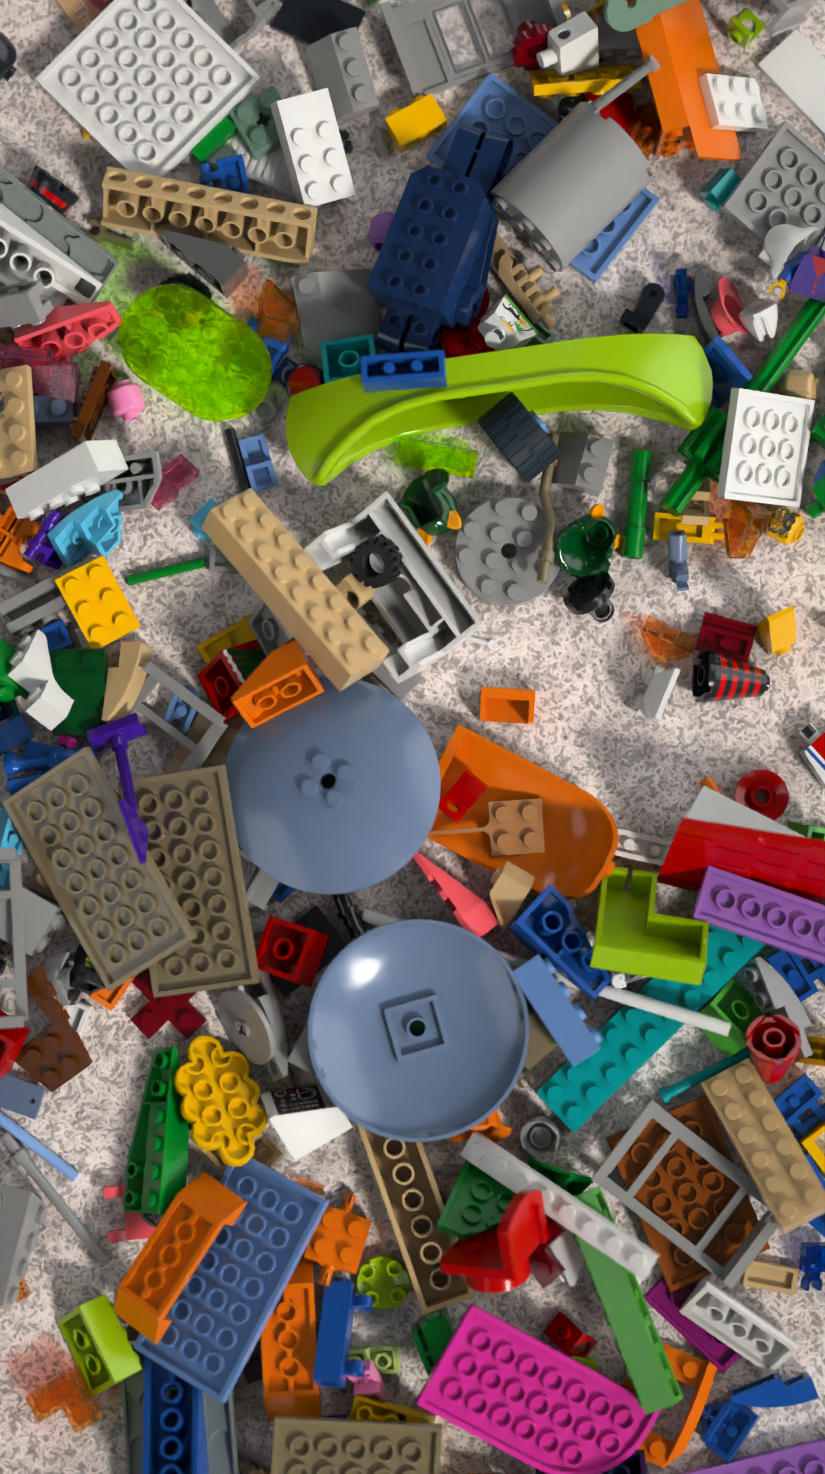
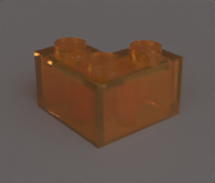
(66, 1393)

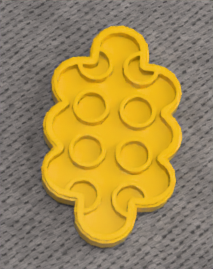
(220, 1100)

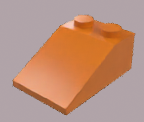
(277, 685)

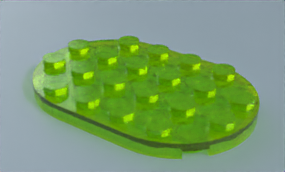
(195, 352)

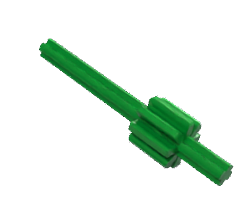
(705, 445)

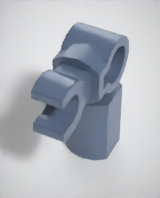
(678, 555)

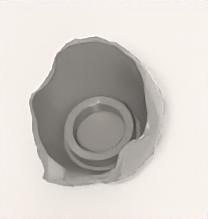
(539, 1137)

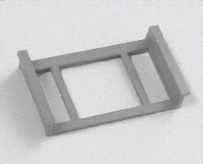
(209, 740)
(10, 856)
(753, 1242)

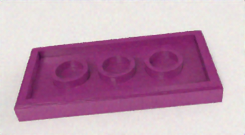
(668, 1306)

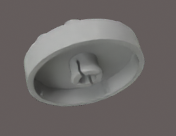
(480, 558)

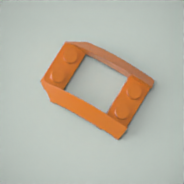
(692, 1373)

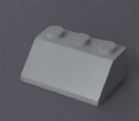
(342, 68)

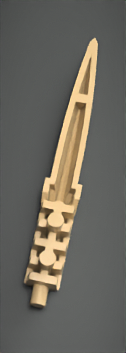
(523, 286)

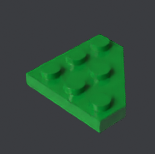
(474, 1204)

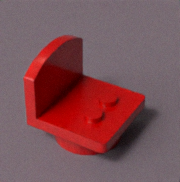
(500, 1257)

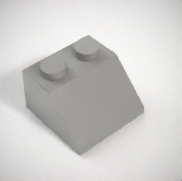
(582, 462)

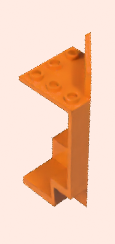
(685, 53)

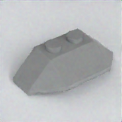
(136, 484)

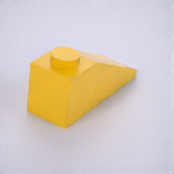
(778, 631)

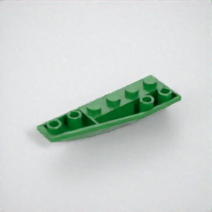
(159, 1142)

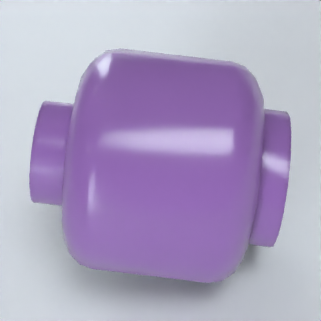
(379, 228)

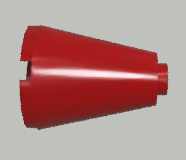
(773, 1046)

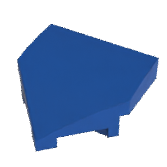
(726, 1427)

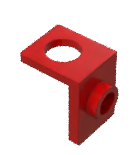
(462, 795)
(569, 1336)

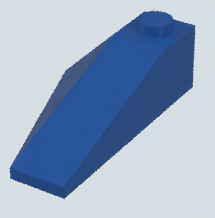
(553, 932)

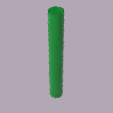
(165, 571)

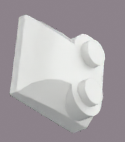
(658, 690)

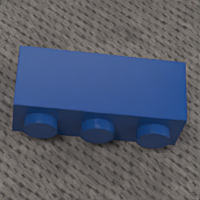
(403, 371)

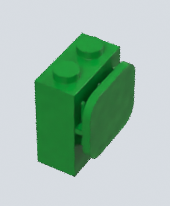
(436, 1334)

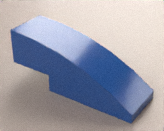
(774, 1392)

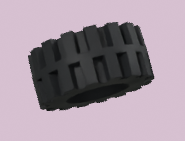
(364, 569)

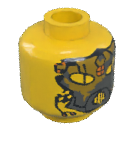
(785, 525)

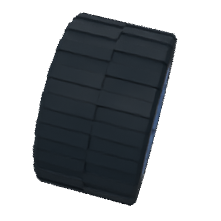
(520, 436)

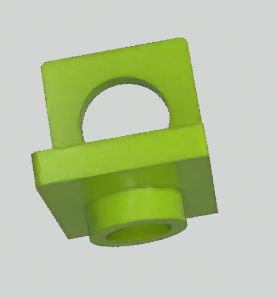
(740, 33)

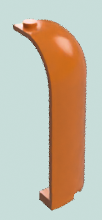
(576, 825)

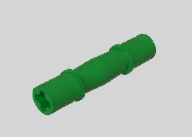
(636, 504)

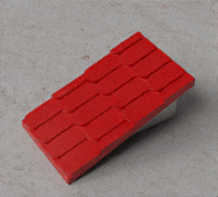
(745, 844)

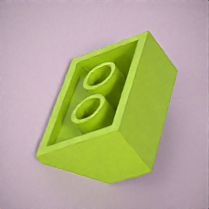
(99, 1344)

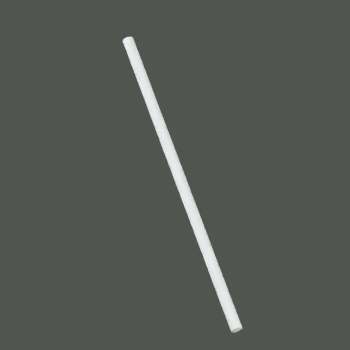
(609, 992)

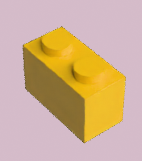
(415, 122)

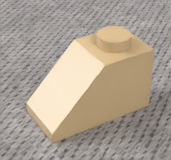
(509, 891)

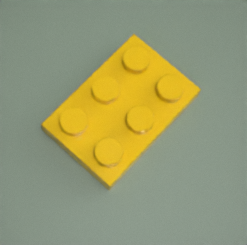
(97, 602)

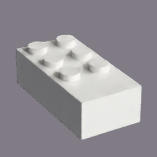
(312, 148)
(67, 479)

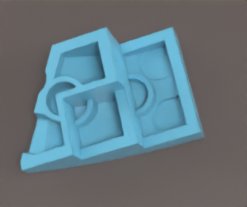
(89, 528)

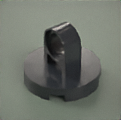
(590, 594)

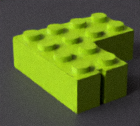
(640, 941)

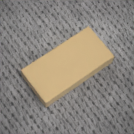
(771, 1276)

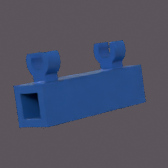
(335, 1334)

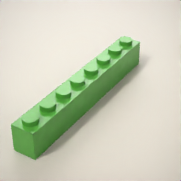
(630, 1320)

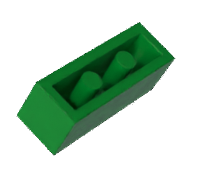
(214, 140)

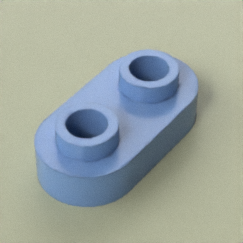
(179, 711)

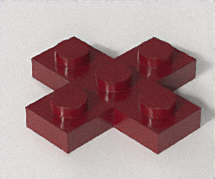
(161, 1009)
(543, 1262)

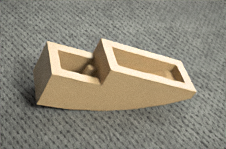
(125, 680)

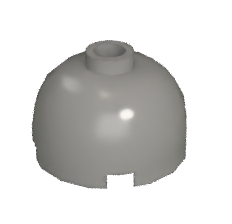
(59, 972)

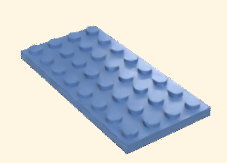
(508, 113)
(237, 1280)

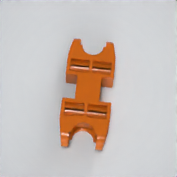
(12, 535)

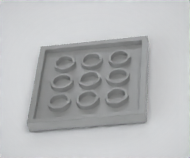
(782, 187)

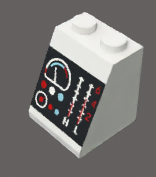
(304, 1118)

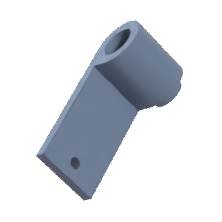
(20, 1095)

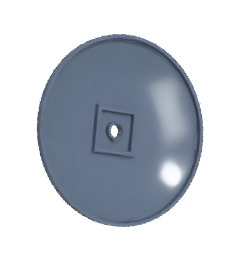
(362, 825)
(429, 1081)

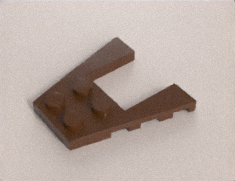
(57, 1051)

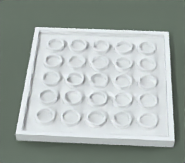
(148, 82)

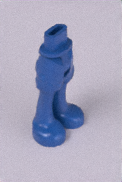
(15, 765)

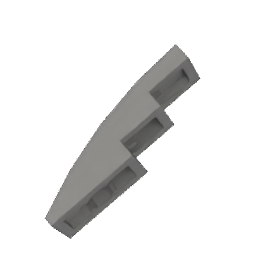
(270, 1006)

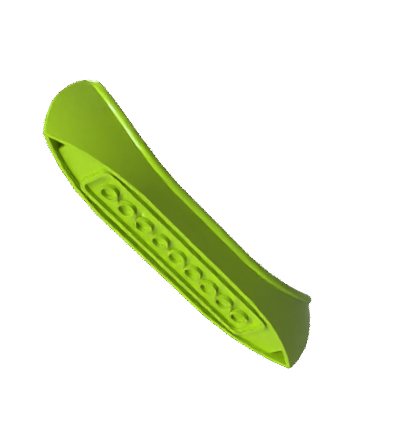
(623, 373)

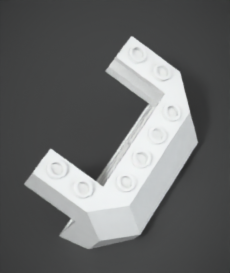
(420, 604)

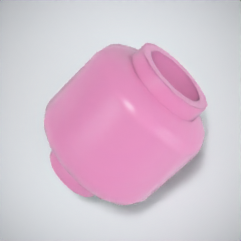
(126, 400)

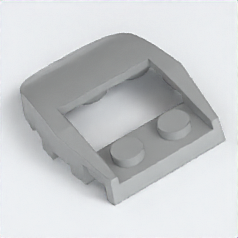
(214, 18)

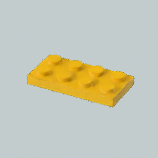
(595, 80)

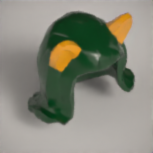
(431, 505)
(587, 544)

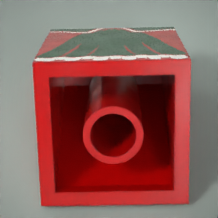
(228, 673)

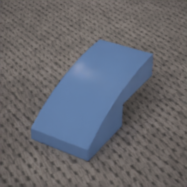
(258, 462)

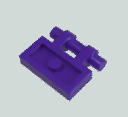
(47, 553)

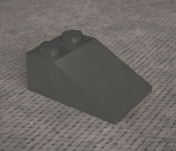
(211, 260)

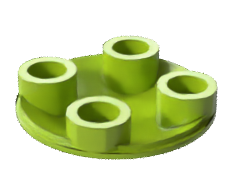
(384, 1280)

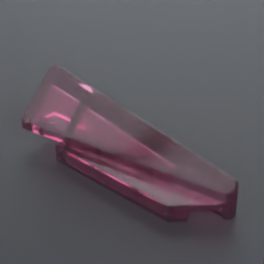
(49, 376)

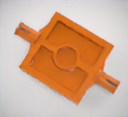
(338, 1240)

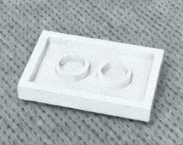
(733, 103)

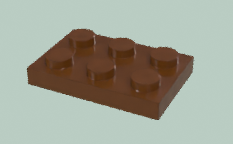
(93, 403)

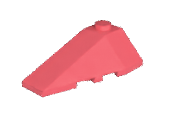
(70, 329)
(466, 906)

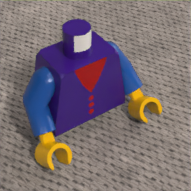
(804, 274)

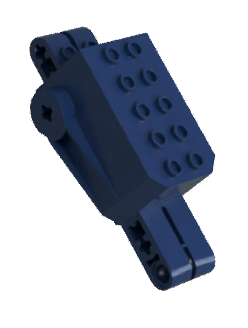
(440, 244)

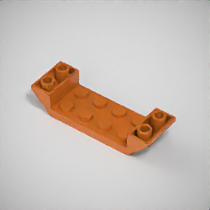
(174, 1254)
(291, 1348)

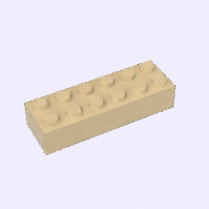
(765, 1145)

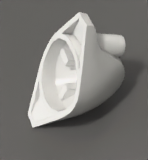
(782, 244)
(760, 318)

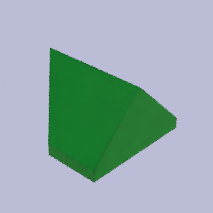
(566, 1178)

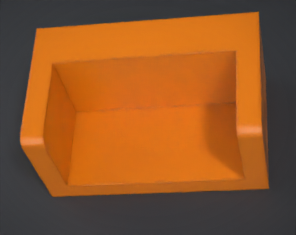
(507, 705)

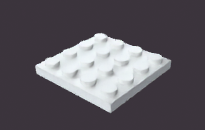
(765, 447)

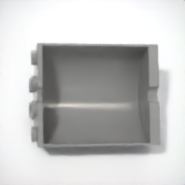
(573, 184)

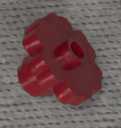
(529, 41)

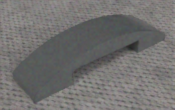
(700, 293)

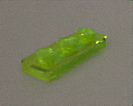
(432, 455)

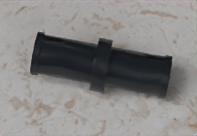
(349, 914)

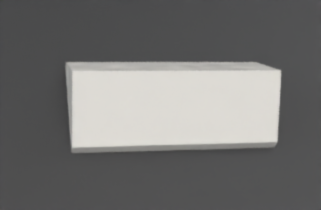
(738, 1326)

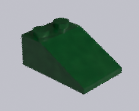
(84, 679)

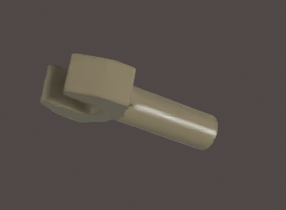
(105, 235)

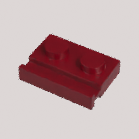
(726, 636)

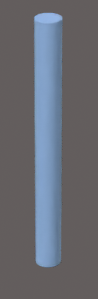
(38, 1147)

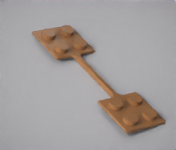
(512, 827)

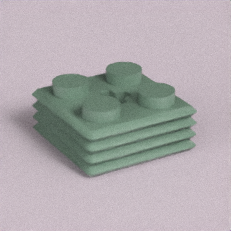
(247, 117)

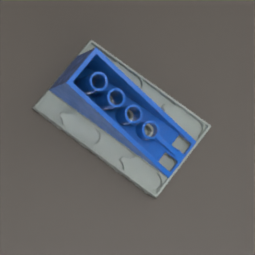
(175, 1425)

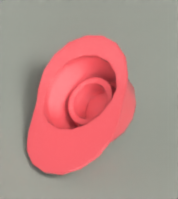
(726, 309)

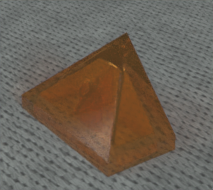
(666, 642)

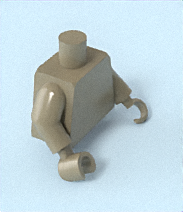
(540, 1043)

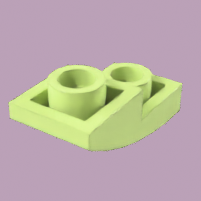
(385, 1357)

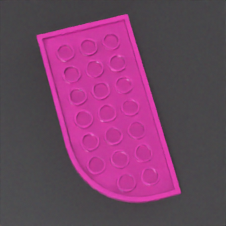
(533, 1399)

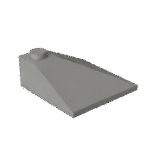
(334, 307)

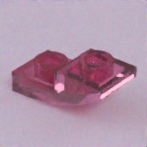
(174, 478)

